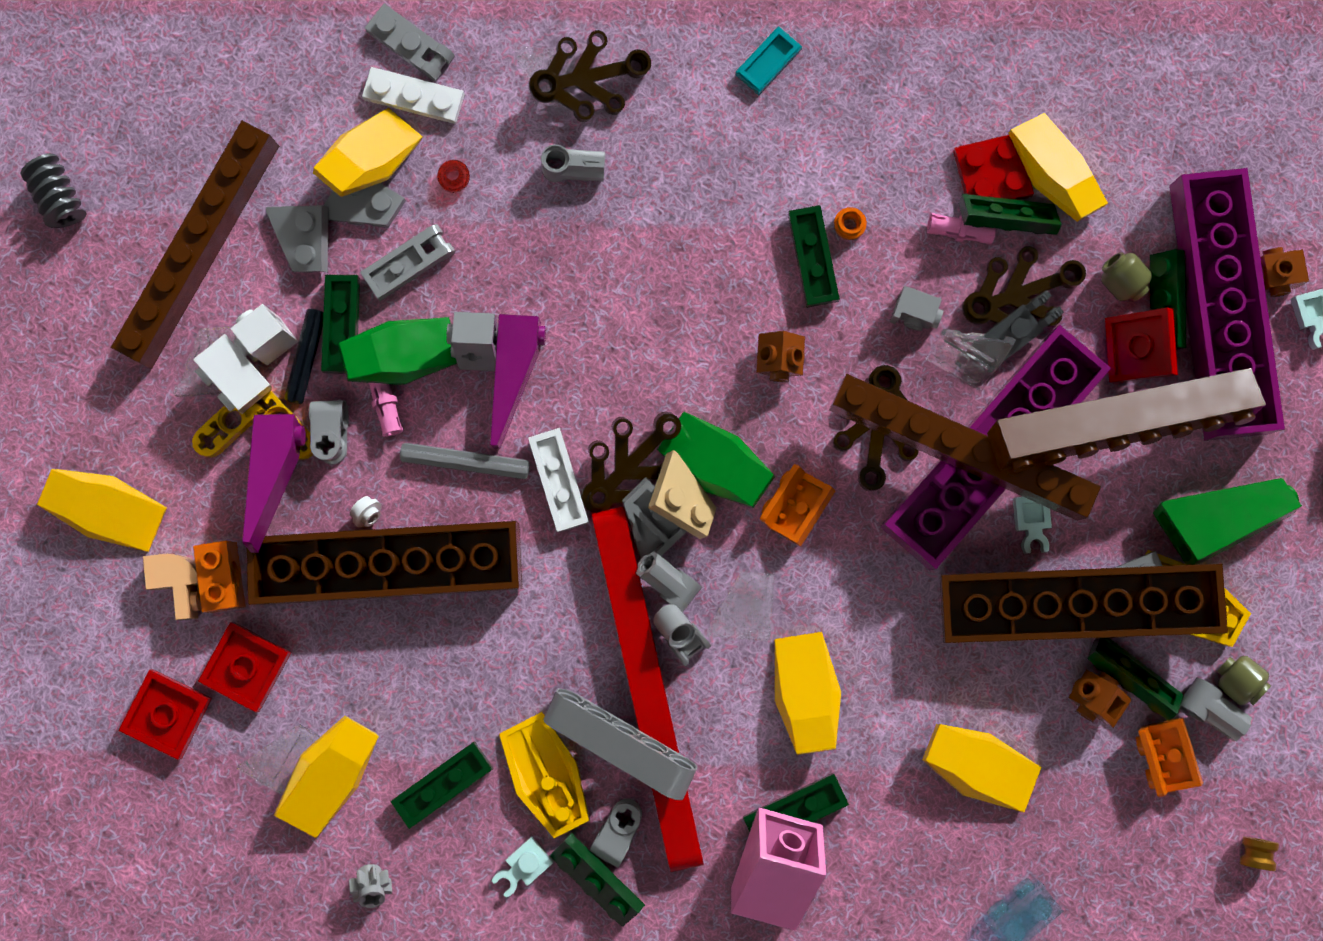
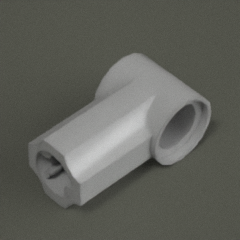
(577, 164)
(672, 584)
(1209, 706)

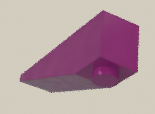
(515, 358)
(271, 464)

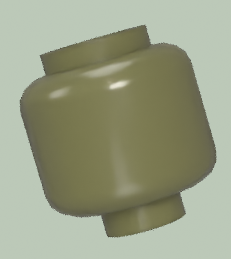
(1126, 276)
(1243, 680)

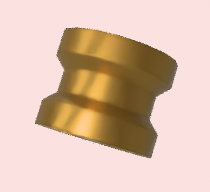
(1259, 853)

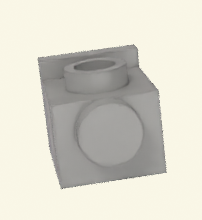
(917, 309)

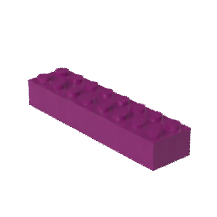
(1226, 288)
(953, 500)

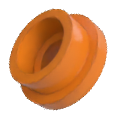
(853, 214)

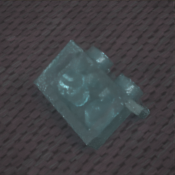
(1023, 913)

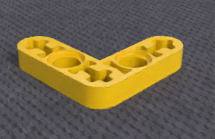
(247, 420)

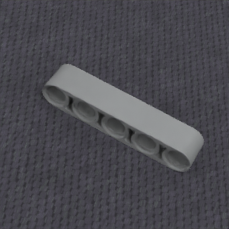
(620, 744)

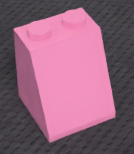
(779, 869)

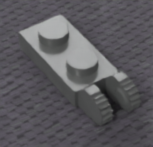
(1022, 324)

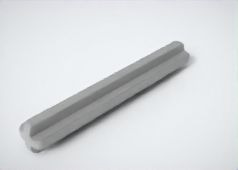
(464, 460)

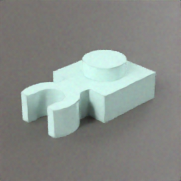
(1309, 314)
(1032, 519)
(526, 864)

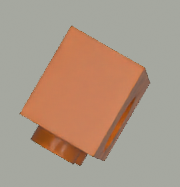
(219, 576)

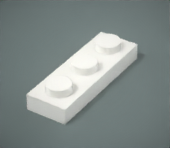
(413, 95)
(558, 480)

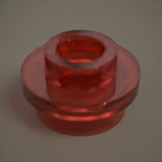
(453, 185)

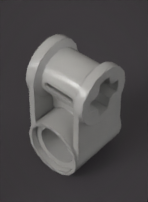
(329, 423)
(680, 633)
(616, 837)

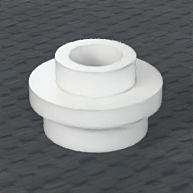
(365, 512)

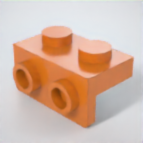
(796, 505)
(1168, 756)

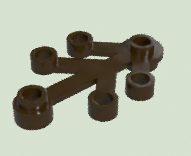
(585, 78)
(1016, 292)
(876, 438)
(625, 466)

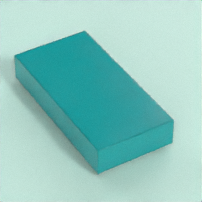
(768, 60)

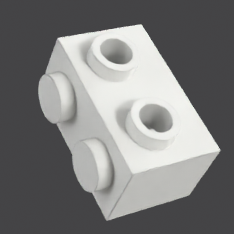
(262, 335)
(232, 374)

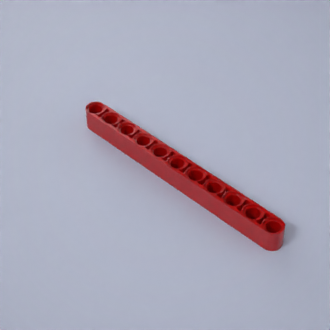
(644, 676)

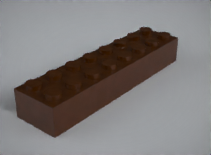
(385, 563)
(1083, 603)

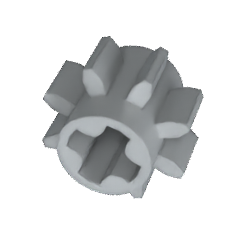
(370, 886)

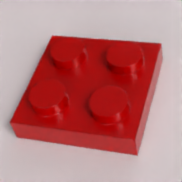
(993, 169)
(1141, 345)
(244, 667)
(165, 714)

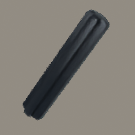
(304, 356)

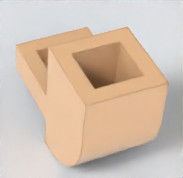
(174, 572)

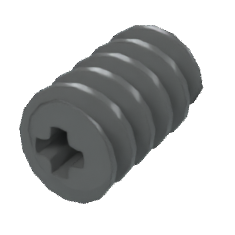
(51, 193)

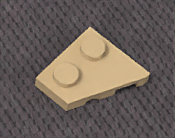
(682, 498)

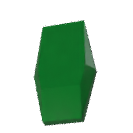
(397, 351)
(719, 461)

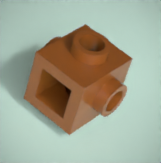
(1283, 271)
(780, 355)
(1099, 698)

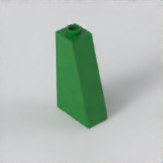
(1220, 519)

